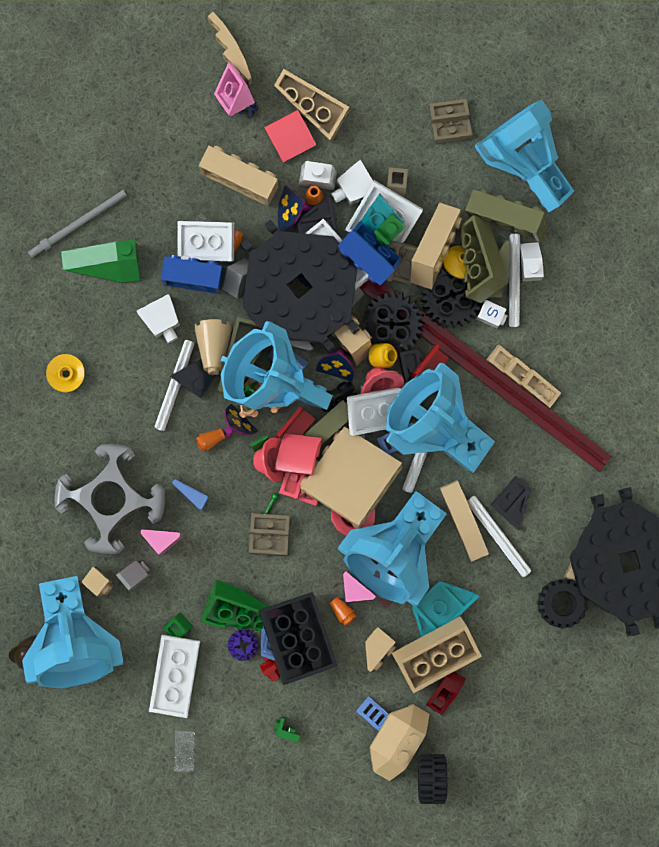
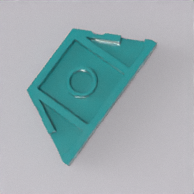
(441, 605)

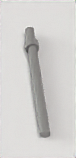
(45, 244)

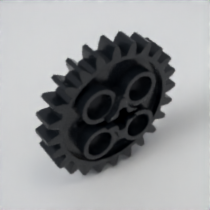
(393, 305)
(458, 312)

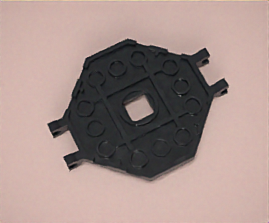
(280, 262)
(599, 568)

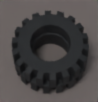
(545, 604)
(432, 779)

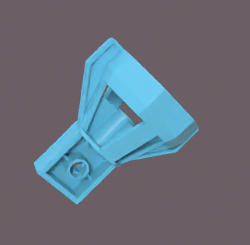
(535, 160)
(280, 384)
(442, 426)
(397, 548)
(70, 645)

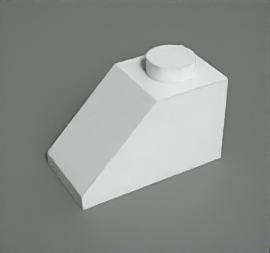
(531, 262)

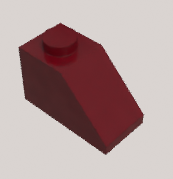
(446, 692)

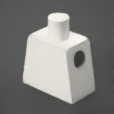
(318, 175)
(353, 184)
(161, 318)

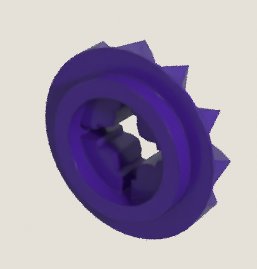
(238, 653)

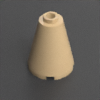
(213, 343)

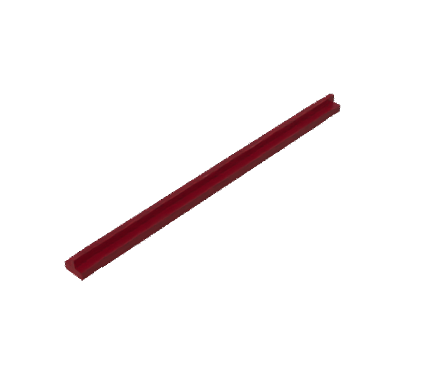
(502, 385)

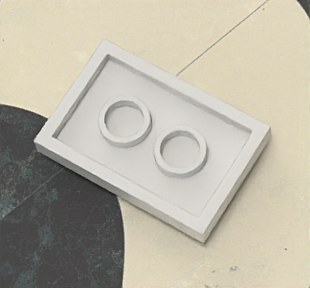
(206, 240)
(369, 410)

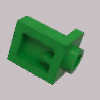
(389, 229)
(289, 733)

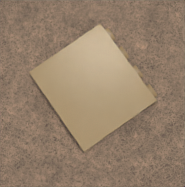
(351, 477)

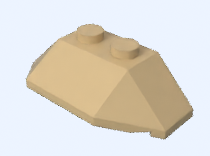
(398, 741)

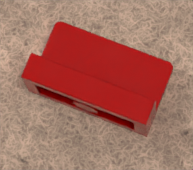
(430, 361)
(297, 424)

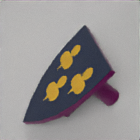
(290, 209)
(336, 365)
(237, 423)

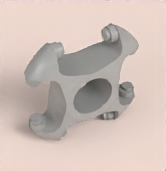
(86, 497)

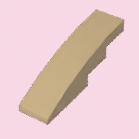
(233, 53)
(523, 376)
(464, 520)

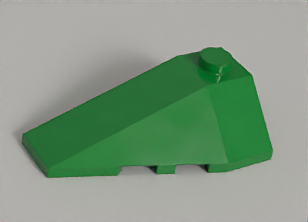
(105, 261)
(232, 607)

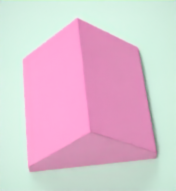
(233, 91)
(161, 540)
(354, 590)

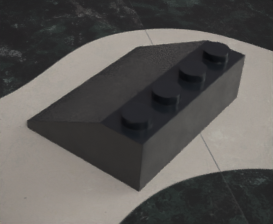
(298, 638)

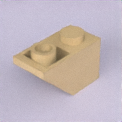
(98, 582)
(376, 647)

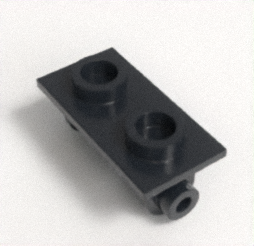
(342, 391)

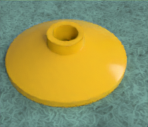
(454, 263)
(60, 364)

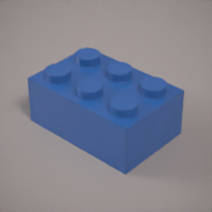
(369, 254)
(192, 274)

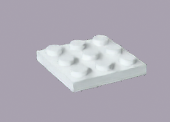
(406, 209)

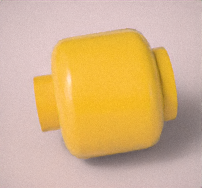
(382, 355)

